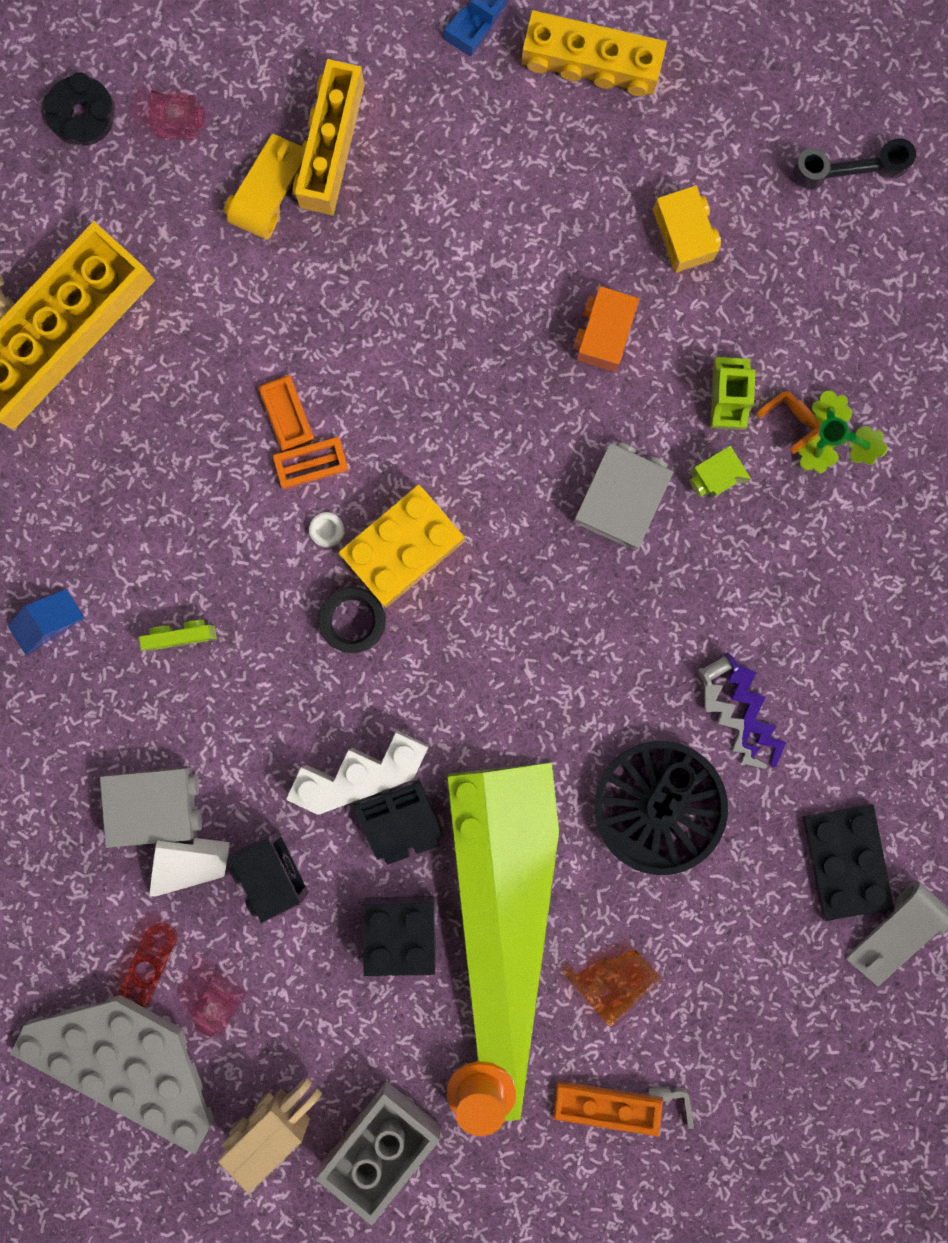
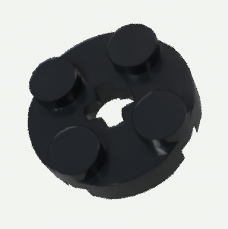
(60, 106)

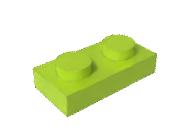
(163, 637)

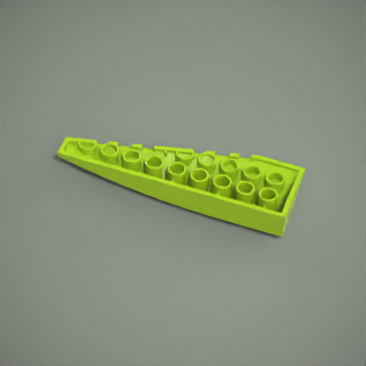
(505, 875)

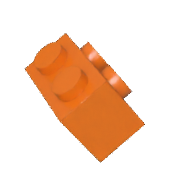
(607, 328)

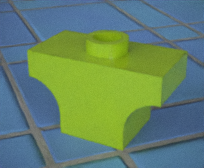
(732, 393)

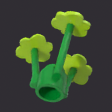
(834, 432)

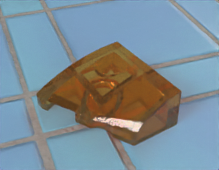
(626, 976)

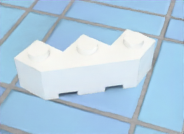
(358, 776)

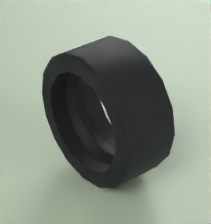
(333, 602)

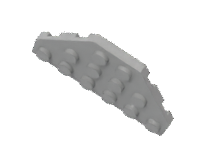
(125, 1063)

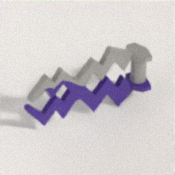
(749, 721)

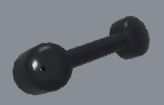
(892, 162)

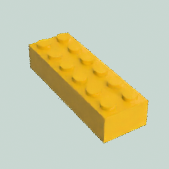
(64, 318)

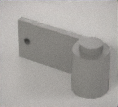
(912, 924)

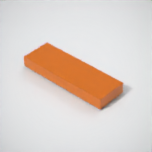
(608, 1108)

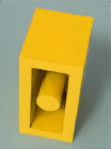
(686, 228)

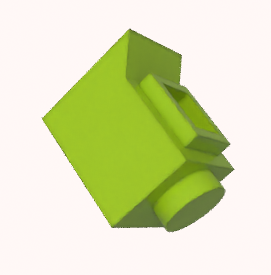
(718, 474)

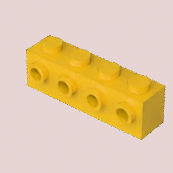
(593, 53)
(329, 137)

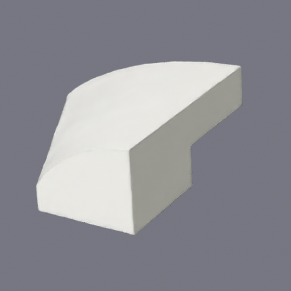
(187, 865)

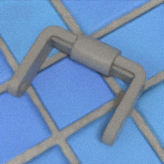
(669, 1094)

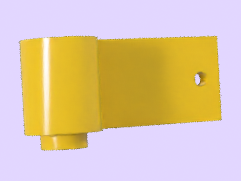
(259, 197)

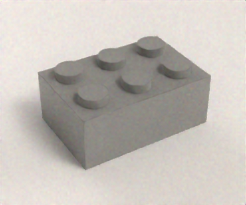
(379, 1153)

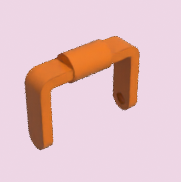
(801, 411)

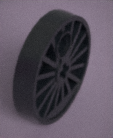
(633, 852)

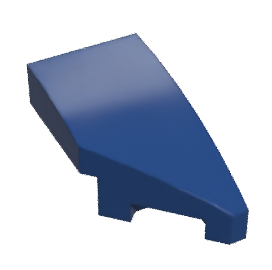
(473, 24)

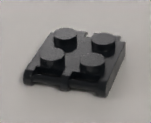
(399, 822)

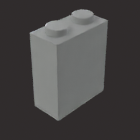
(623, 495)
(150, 807)

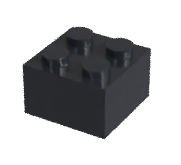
(268, 877)
(399, 936)

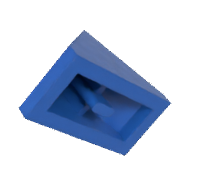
(45, 620)

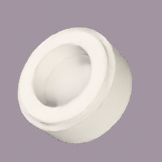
(326, 529)

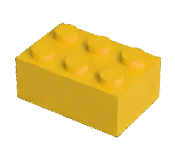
(402, 546)

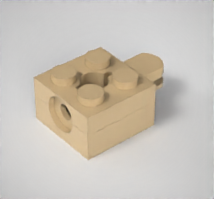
(268, 1135)

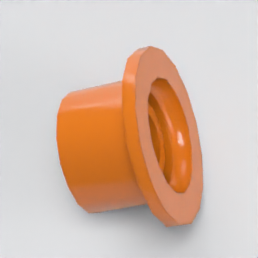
(481, 1097)

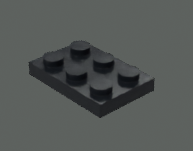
(848, 862)

